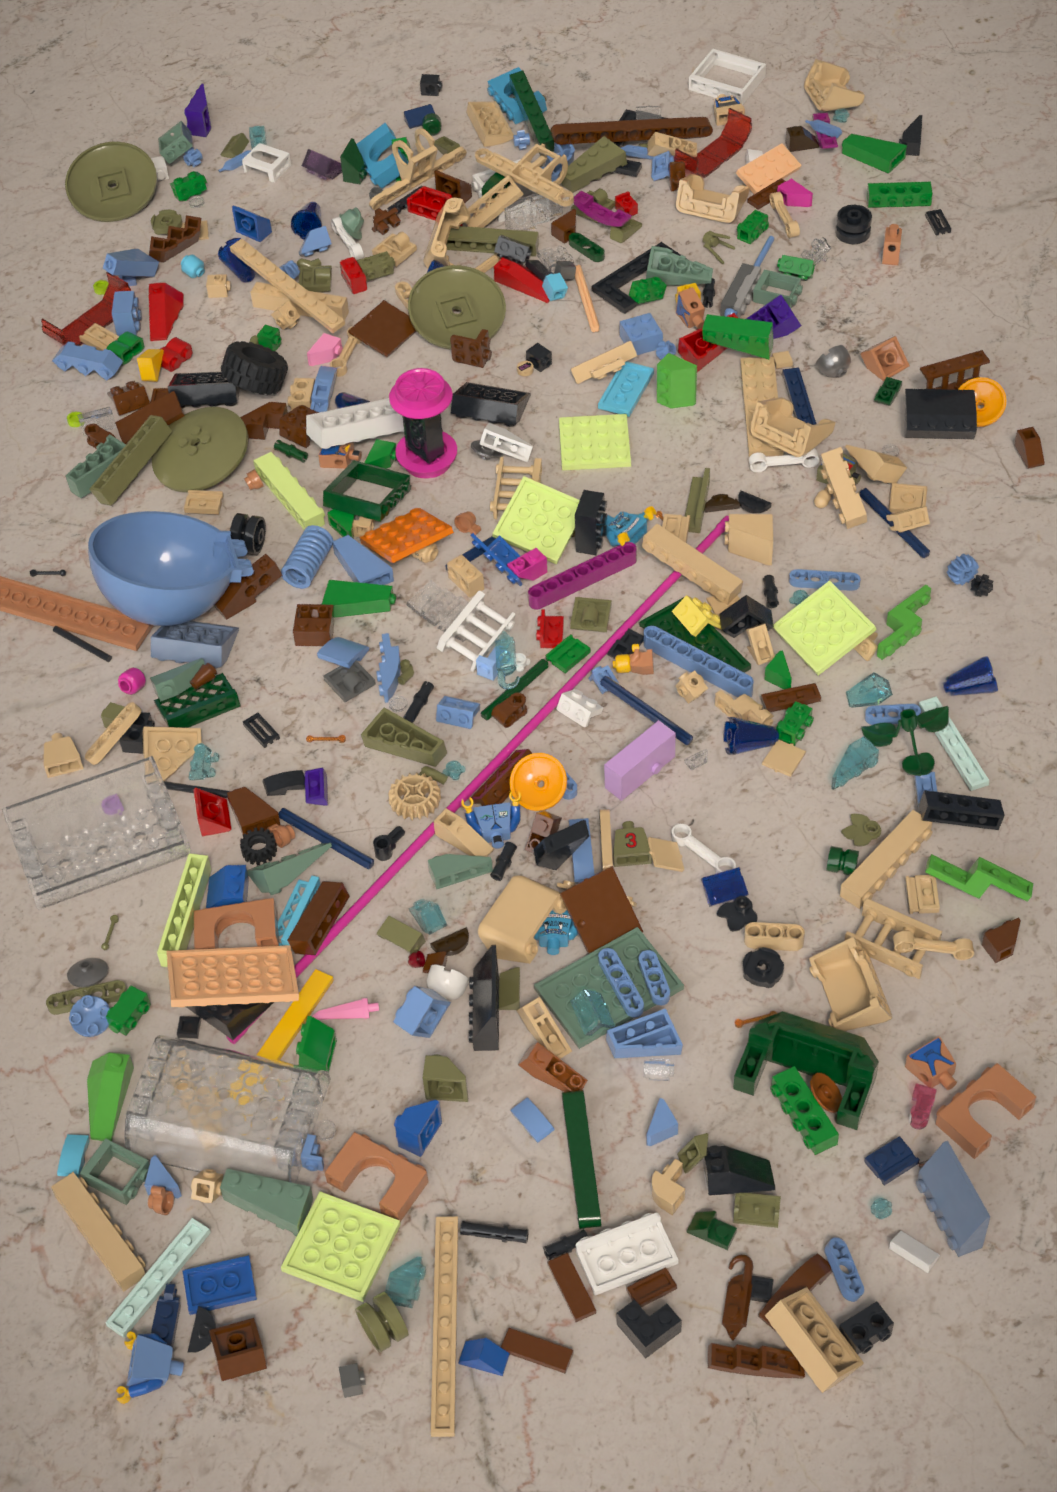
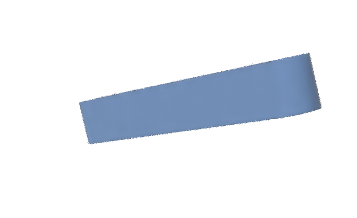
(696, 660)

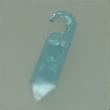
(506, 660)

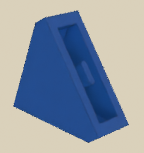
(484, 1356)

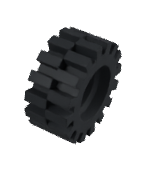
(258, 837)

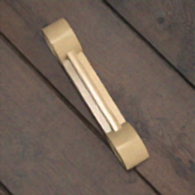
(791, 226)
(344, 355)
(906, 942)

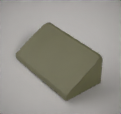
(235, 146)
(509, 989)
(693, 1152)

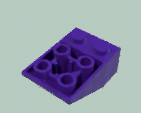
(197, 114)
(780, 315)

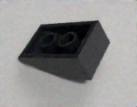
(736, 1172)

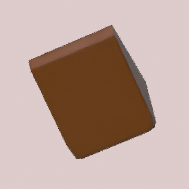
(438, 958)

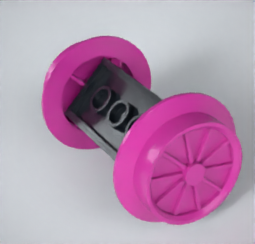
(420, 399)

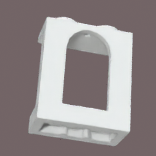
(275, 169)

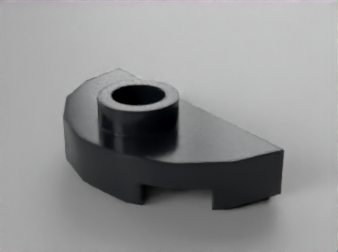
(752, 503)
(200, 1334)

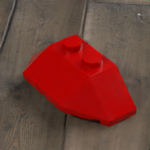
(427, 202)

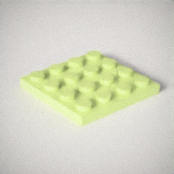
(594, 442)
(538, 519)
(824, 627)
(341, 1246)

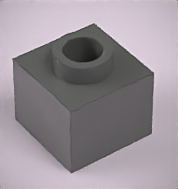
(566, 269)
(351, 1380)

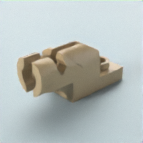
(743, 707)

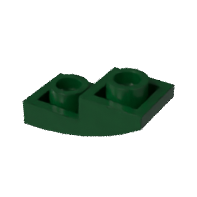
(888, 391)

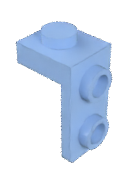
(487, 666)

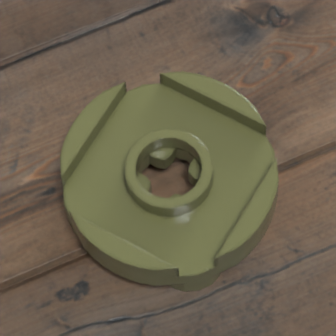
(160, 224)

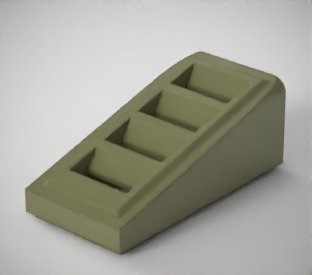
(445, 145)
(622, 233)

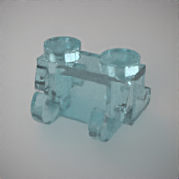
(201, 763)

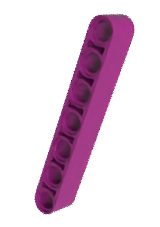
(582, 575)

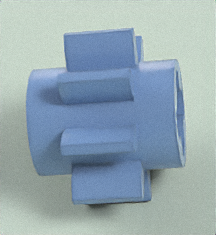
(521, 139)
(192, 157)
(665, 348)

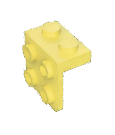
(695, 615)

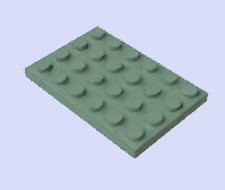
(587, 974)

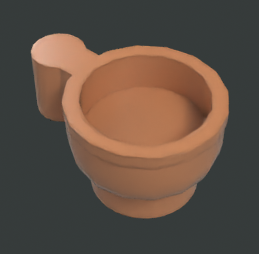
(253, 480)
(466, 523)
(282, 834)
(161, 1200)

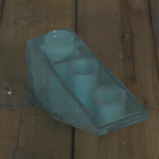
(857, 758)

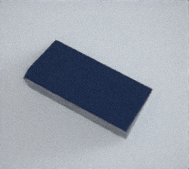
(415, 116)

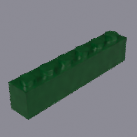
(530, 110)

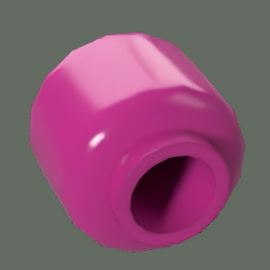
(131, 681)

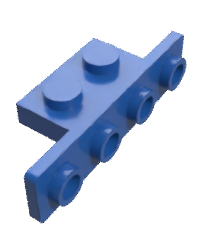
(501, 553)

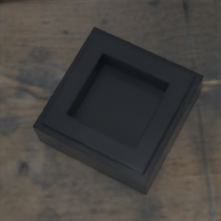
(188, 1027)
(761, 1289)

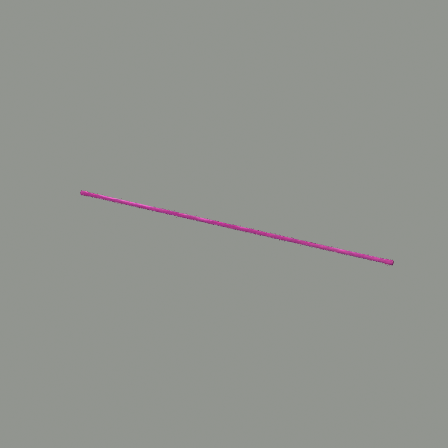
(377, 886)

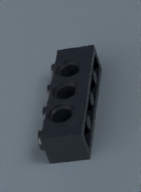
(961, 810)

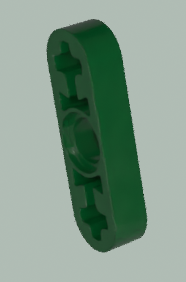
(594, 253)

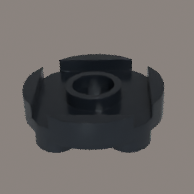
(763, 978)

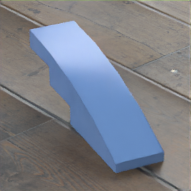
(583, 857)

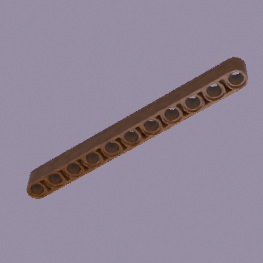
(630, 130)

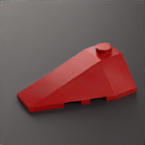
(519, 278)
(164, 308)

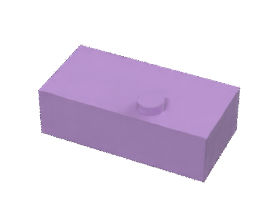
(640, 760)

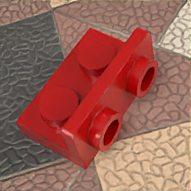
(550, 630)

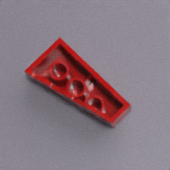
(697, 351)

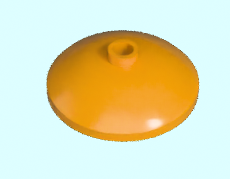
(991, 396)
(528, 775)

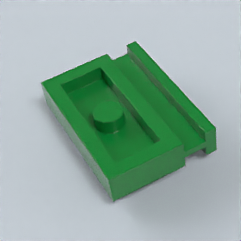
(568, 653)

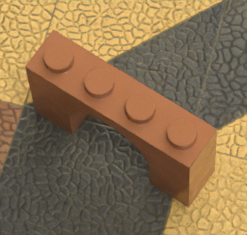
(212, 921)
(993, 1085)
(363, 1153)

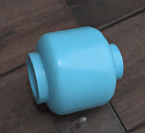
(192, 266)

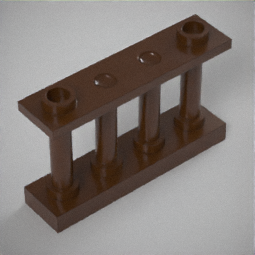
(954, 365)

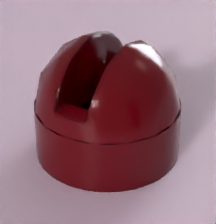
(416, 959)

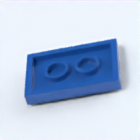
(219, 1284)

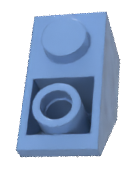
(315, 240)

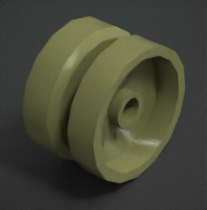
(382, 1322)

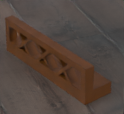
(497, 787)

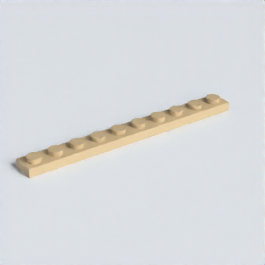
(287, 286)
(444, 1328)

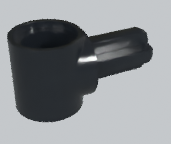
(386, 844)

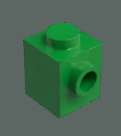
(269, 337)

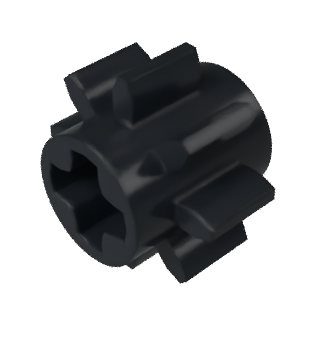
(981, 585)

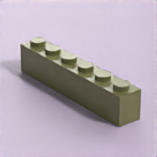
(485, 239)
(130, 460)

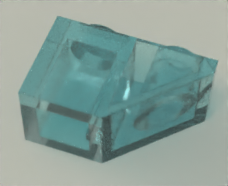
(428, 916)
(404, 1283)

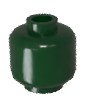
(432, 124)

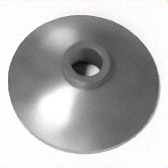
(485, 452)
(87, 972)

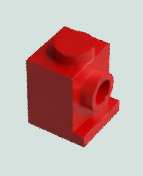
(626, 203)

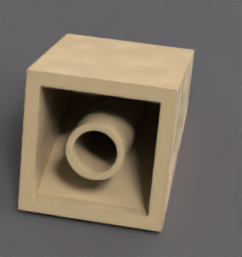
(750, 536)

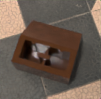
(313, 624)

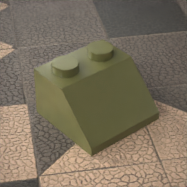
(443, 1080)

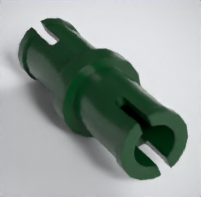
(291, 451)

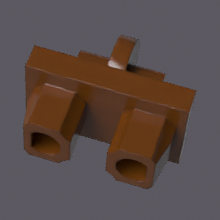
(676, 172)
(383, 218)

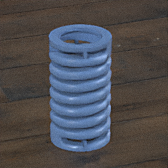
(307, 557)

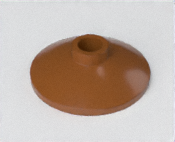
(826, 1092)

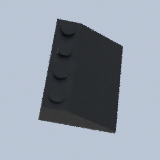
(203, 388)
(489, 403)
(940, 414)
(485, 1003)
(230, 1018)

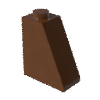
(251, 810)

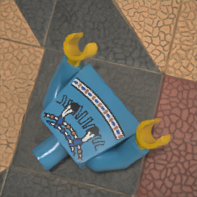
(628, 527)
(556, 932)

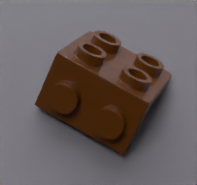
(471, 351)
(129, 397)
(293, 425)

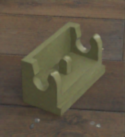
(401, 935)
(757, 1209)

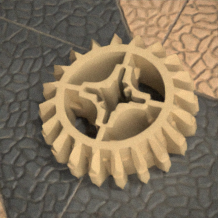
(414, 790)

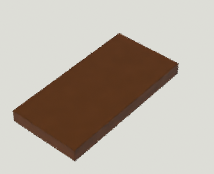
(166, 407)

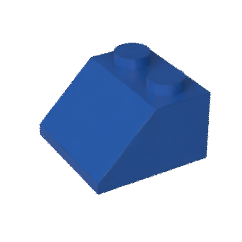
(251, 224)
(228, 886)
(418, 1126)

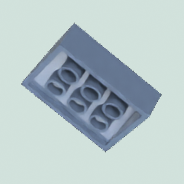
(194, 641)
(953, 1201)

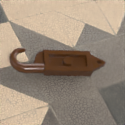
(738, 1297)

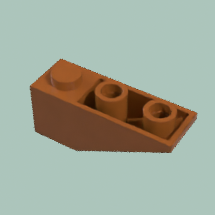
(550, 1069)

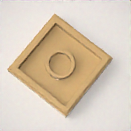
(907, 497)

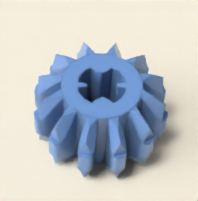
(290, 269)
(962, 569)

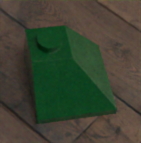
(352, 164)

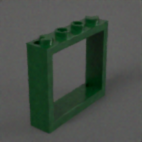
(335, 499)

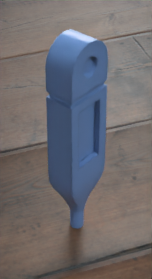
(825, 128)
(636, 151)
(234, 162)

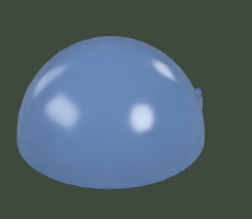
(164, 565)

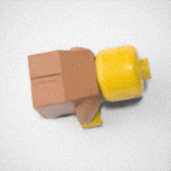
(637, 662)

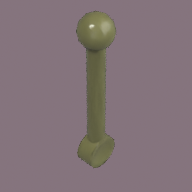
(114, 919)

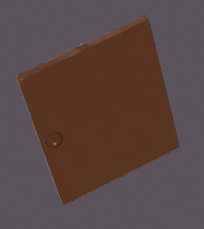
(384, 328)
(600, 909)

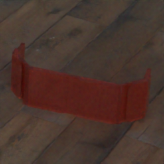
(721, 149)
(99, 314)

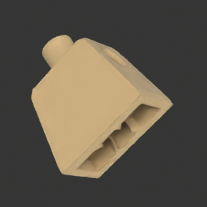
(61, 756)

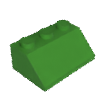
(676, 382)

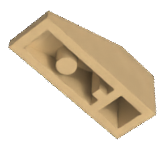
(543, 1027)

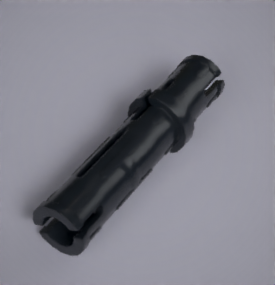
(419, 701)
(489, 1231)

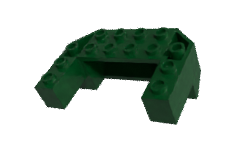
(812, 1050)

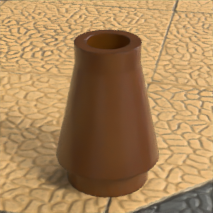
(204, 675)

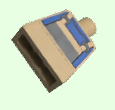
(721, 106)

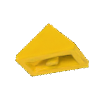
(150, 364)

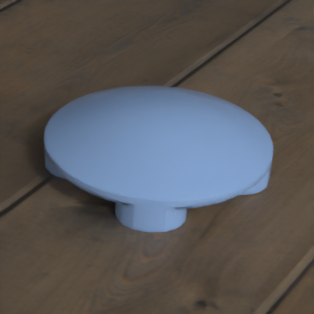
(89, 1016)

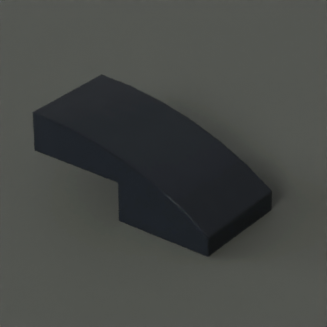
(624, 645)
(281, 782)

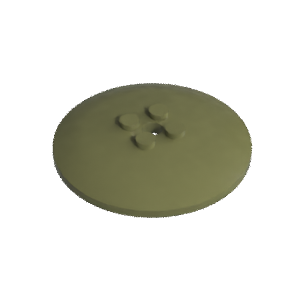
(109, 164)
(450, 289)
(219, 452)

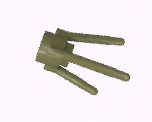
(711, 239)

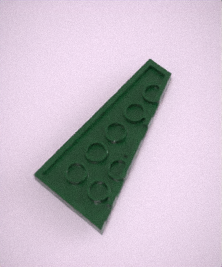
(707, 640)

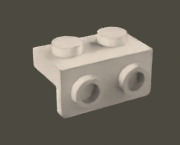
(578, 707)

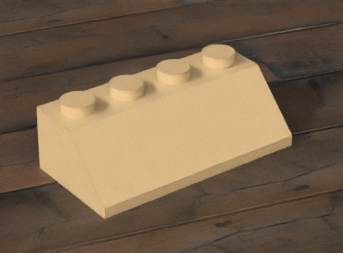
(814, 1339)

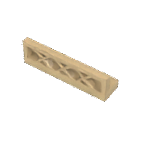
(494, 206)

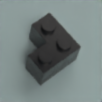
(744, 615)
(646, 1331)

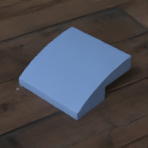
(342, 652)

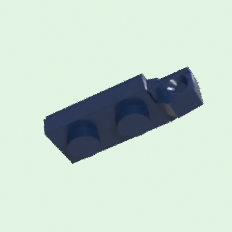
(167, 1315)

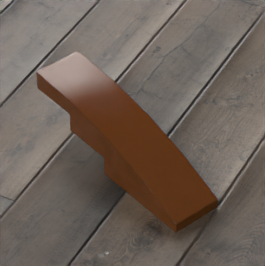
(754, 1362)

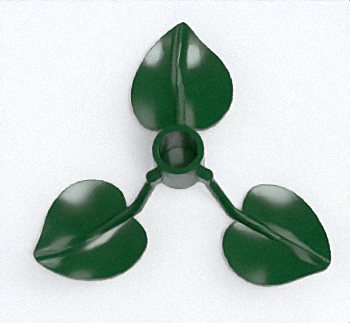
(932, 720)

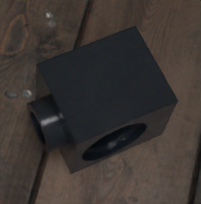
(430, 85)
(539, 357)

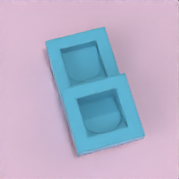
(73, 1155)

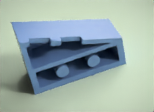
(645, 1037)

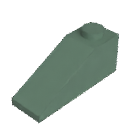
(175, 680)
(452, 868)

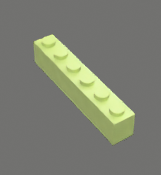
(289, 491)
(186, 901)

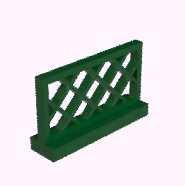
(202, 709)

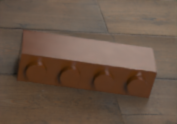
(318, 918)

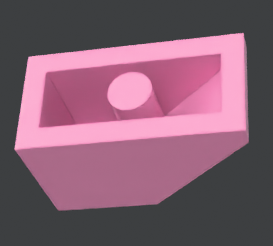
(324, 350)

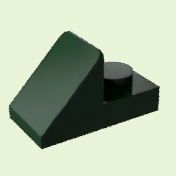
(708, 1228)

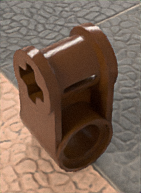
(96, 435)
(510, 711)

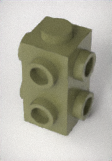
(377, 265)

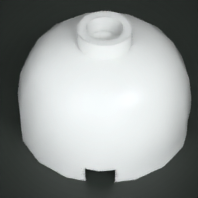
(447, 983)

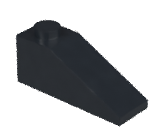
(912, 137)

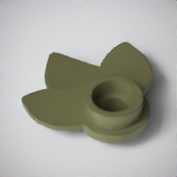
(861, 830)

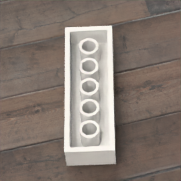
(353, 423)

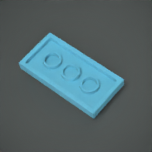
(626, 388)

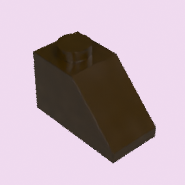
(800, 139)

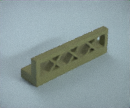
(697, 500)

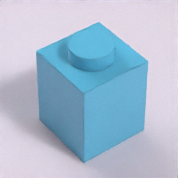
(554, 286)

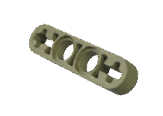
(69, 995)

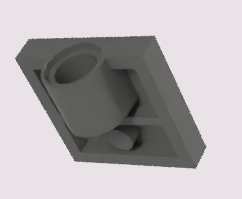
(349, 681)

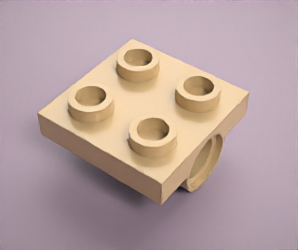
(397, 246)

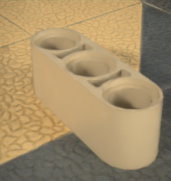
(783, 934)

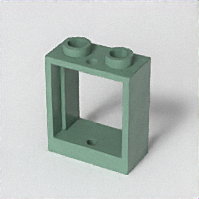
(174, 146)
(780, 281)
(99, 1161)

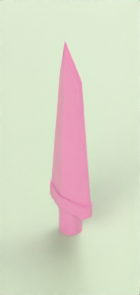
(350, 1010)

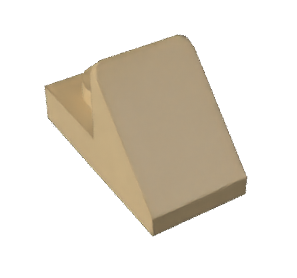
(760, 644)

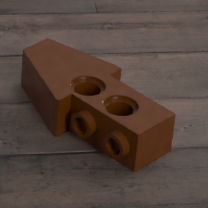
(242, 594)

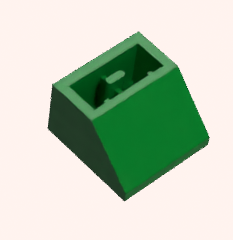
(317, 1044)

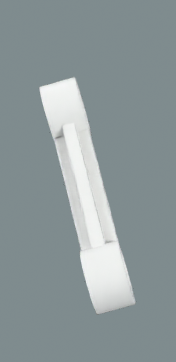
(354, 248)
(782, 460)
(700, 849)

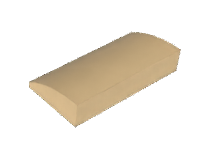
(489, 123)

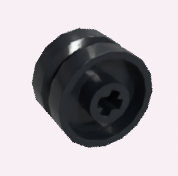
(853, 224)
(250, 530)

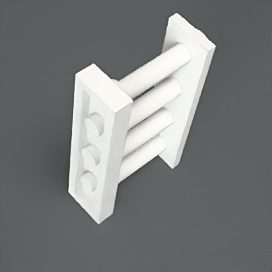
(468, 616)

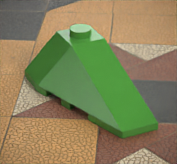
(106, 1093)

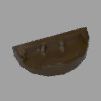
(720, 503)
(453, 943)

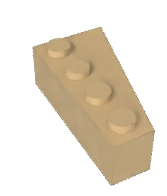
(842, 488)

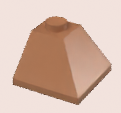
(885, 358)

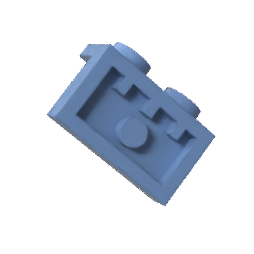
(660, 165)
(457, 712)

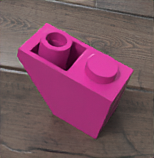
(795, 194)
(530, 565)

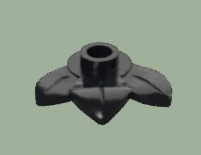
(738, 916)

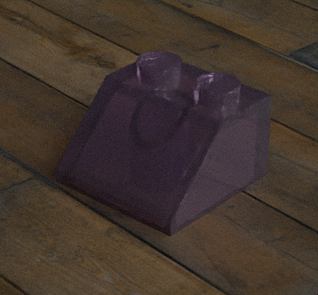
(321, 164)

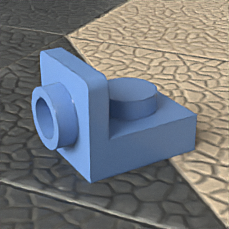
(598, 673)
(310, 1152)

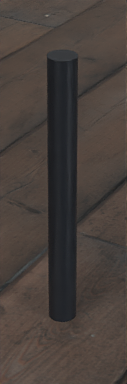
(83, 644)
(190, 789)

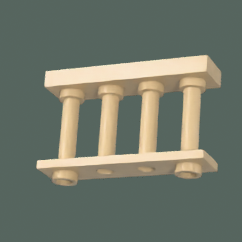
(534, 471)
(899, 922)

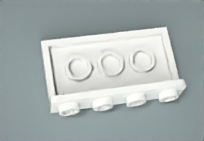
(625, 1253)

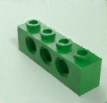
(899, 194)
(792, 1082)

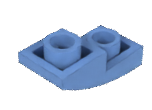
(532, 1120)

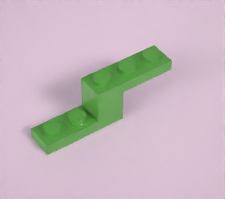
(904, 622)
(979, 877)

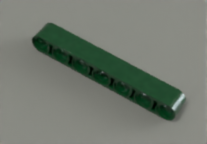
(581, 1159)

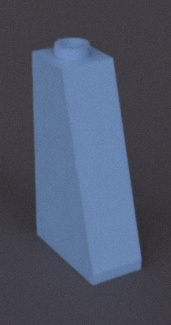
(130, 263)
(361, 563)

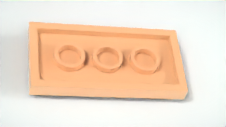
(768, 168)

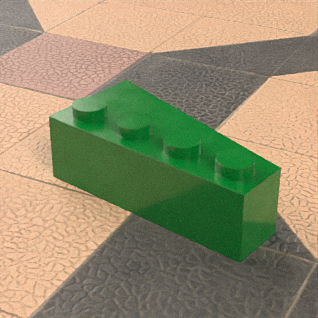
(740, 334)

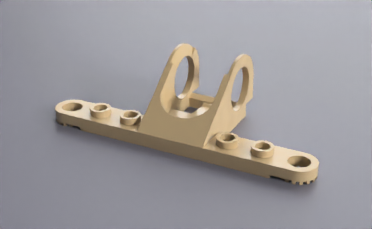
(530, 174)
(414, 176)

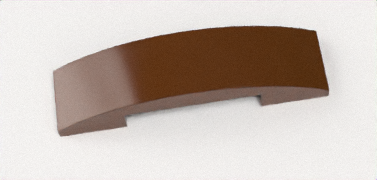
(808, 1275)

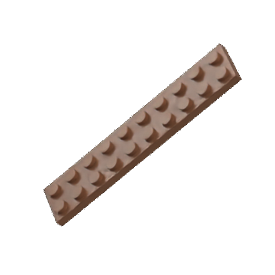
(71, 614)

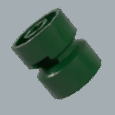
(842, 860)

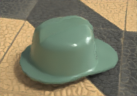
(352, 222)

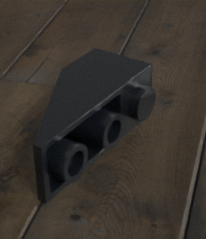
(560, 846)

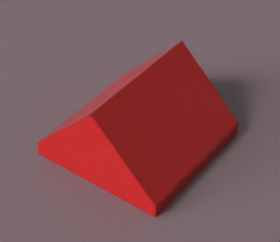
(211, 813)

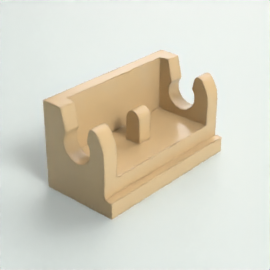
(909, 519)

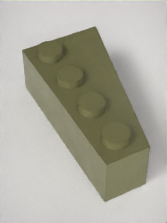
(593, 163)
(403, 739)

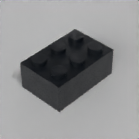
(590, 522)

